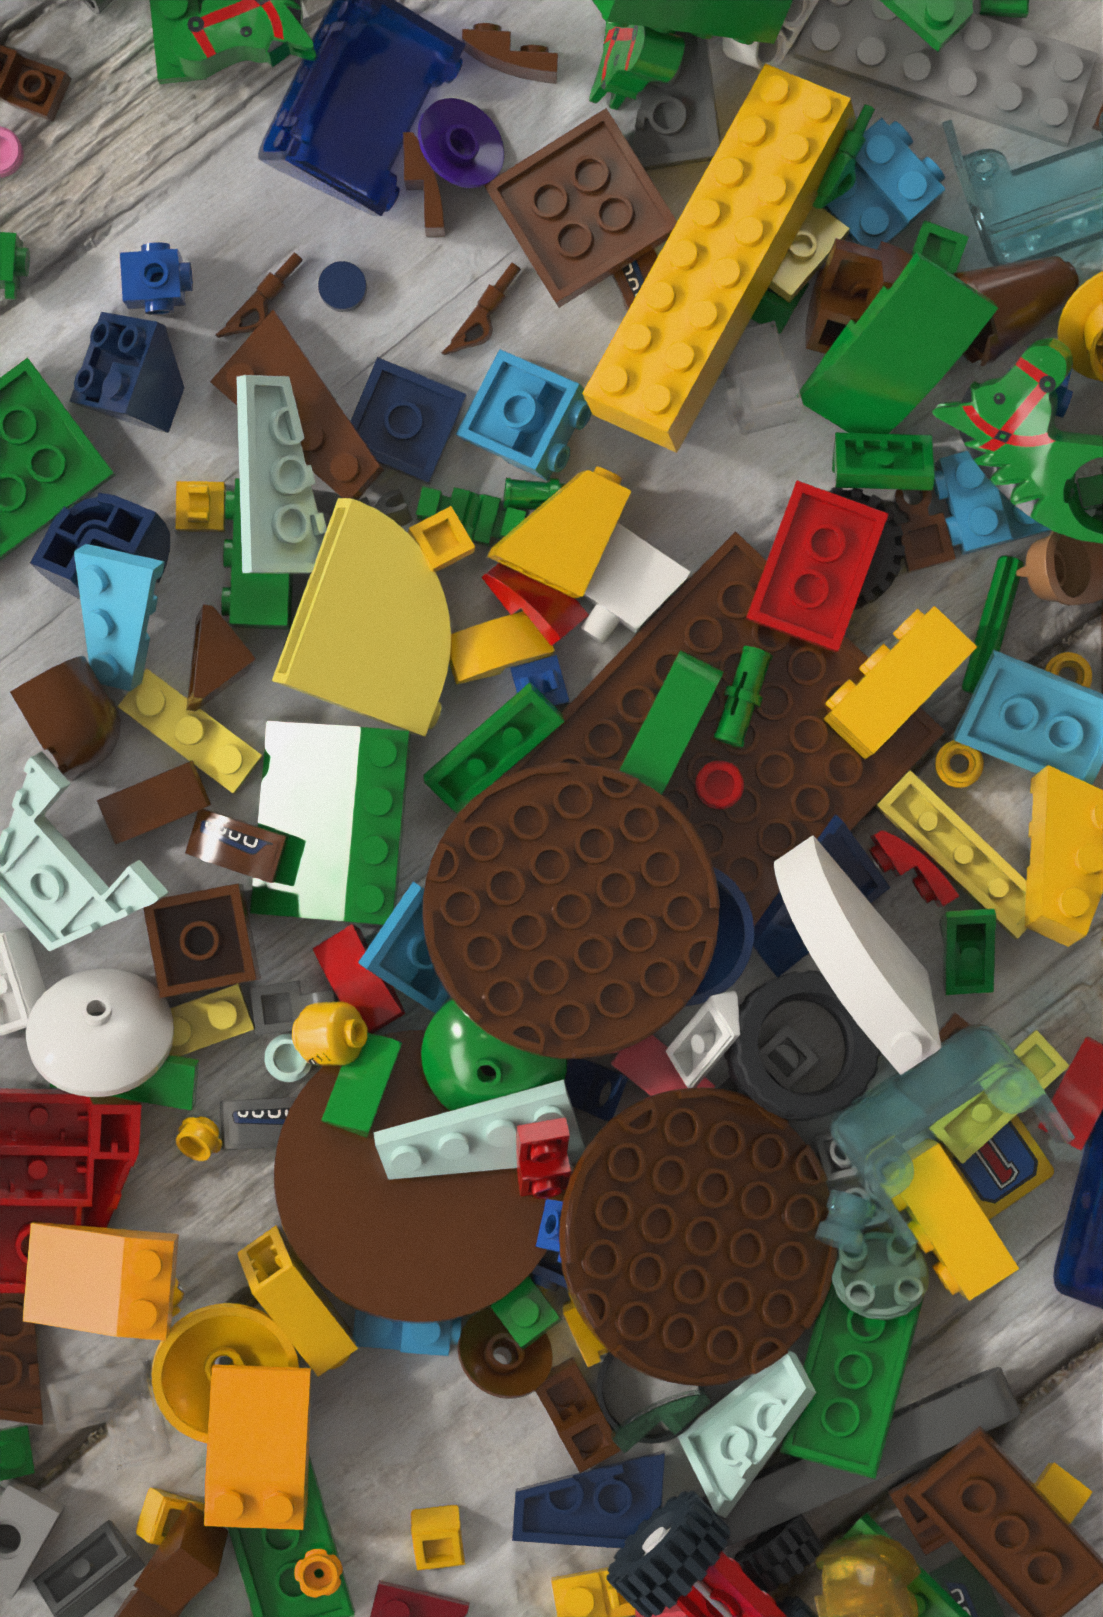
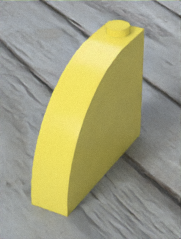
(370, 624)

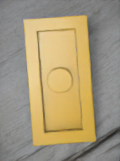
(589, 1596)

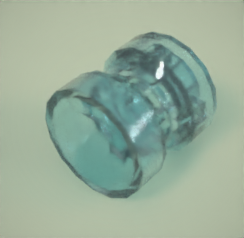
(845, 1220)

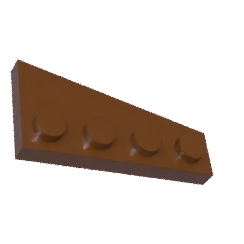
(330, 439)
(18, 1364)

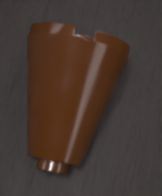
(1025, 299)

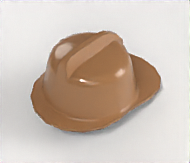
(1065, 570)

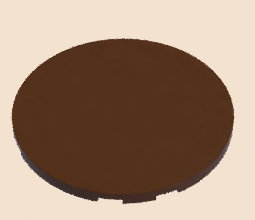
(570, 910)
(697, 1236)
(405, 1244)

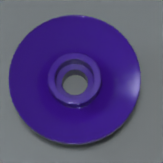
(461, 143)

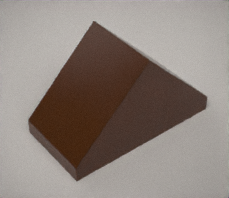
(217, 658)
(183, 1561)

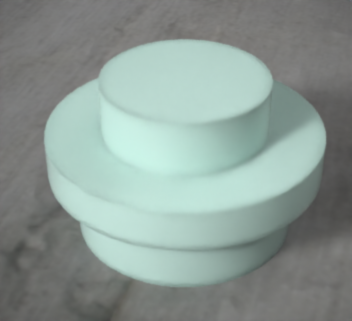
(284, 1060)

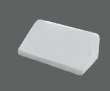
(19, 980)
(705, 1038)

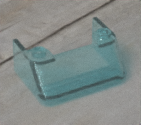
(1035, 206)
(905, 1104)

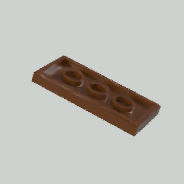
(1008, 1528)

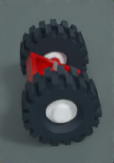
(682, 1562)

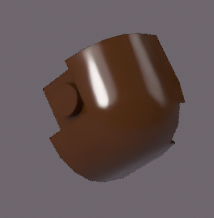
(848, 287)
(70, 716)

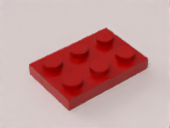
(817, 566)

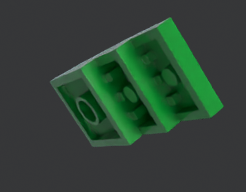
(897, 349)

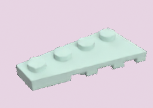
(276, 495)
(475, 1136)

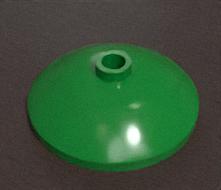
(458, 1048)

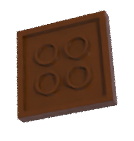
(582, 207)

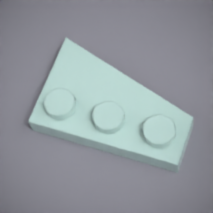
(744, 1429)

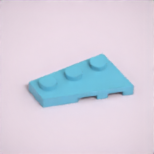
(116, 610)

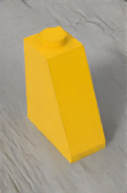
(566, 533)
(296, 1302)

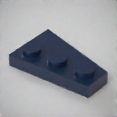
(775, 933)
(591, 1506)

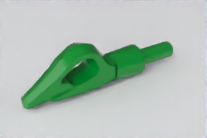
(841, 171)

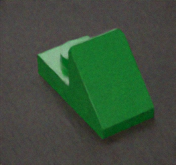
(968, 951)

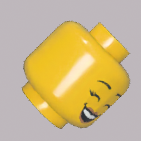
(328, 1033)

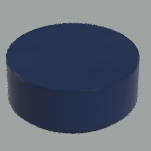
(342, 286)

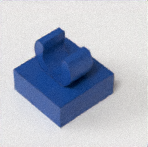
(545, 676)

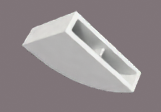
(860, 955)

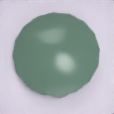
(882, 1279)

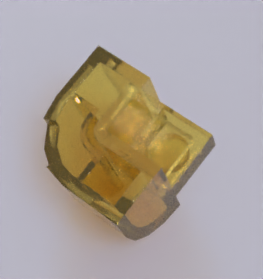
(867, 1578)

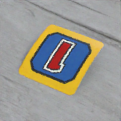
(1004, 1168)

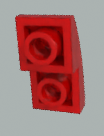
(547, 608)
(900, 857)
(354, 983)
(1081, 1093)
(543, 1158)

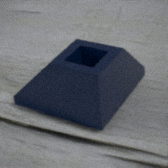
(130, 373)

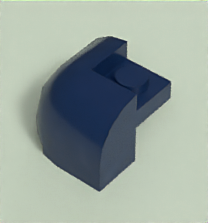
(100, 522)

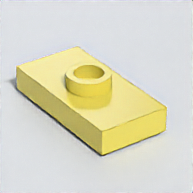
(807, 252)

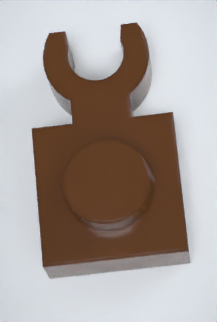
(924, 536)

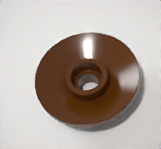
(525, 1368)

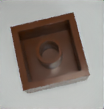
(201, 940)

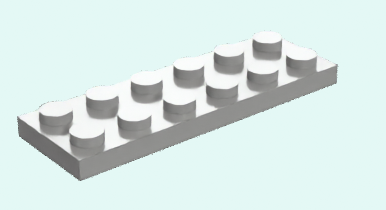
(982, 72)

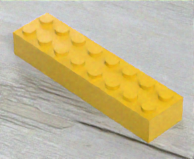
(719, 258)

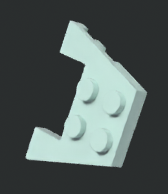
(47, 877)

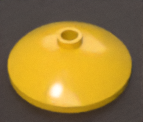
(194, 1343)

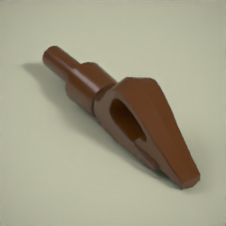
(265, 292)
(487, 304)

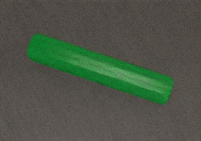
(993, 619)

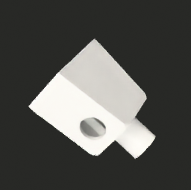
(629, 584)

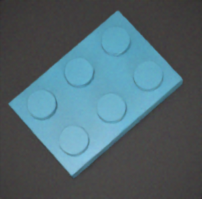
(1034, 719)

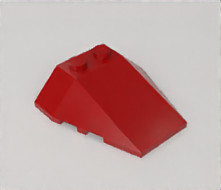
(59, 1165)

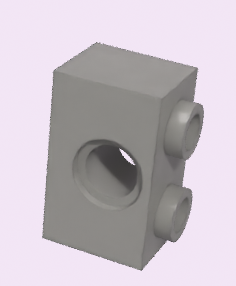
(35, 1518)

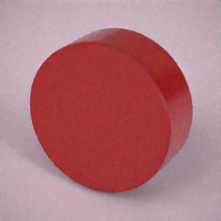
(719, 785)

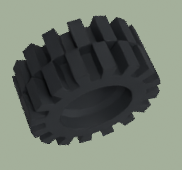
(779, 1553)

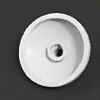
(104, 1051)

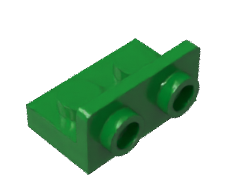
(883, 461)

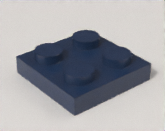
(406, 419)

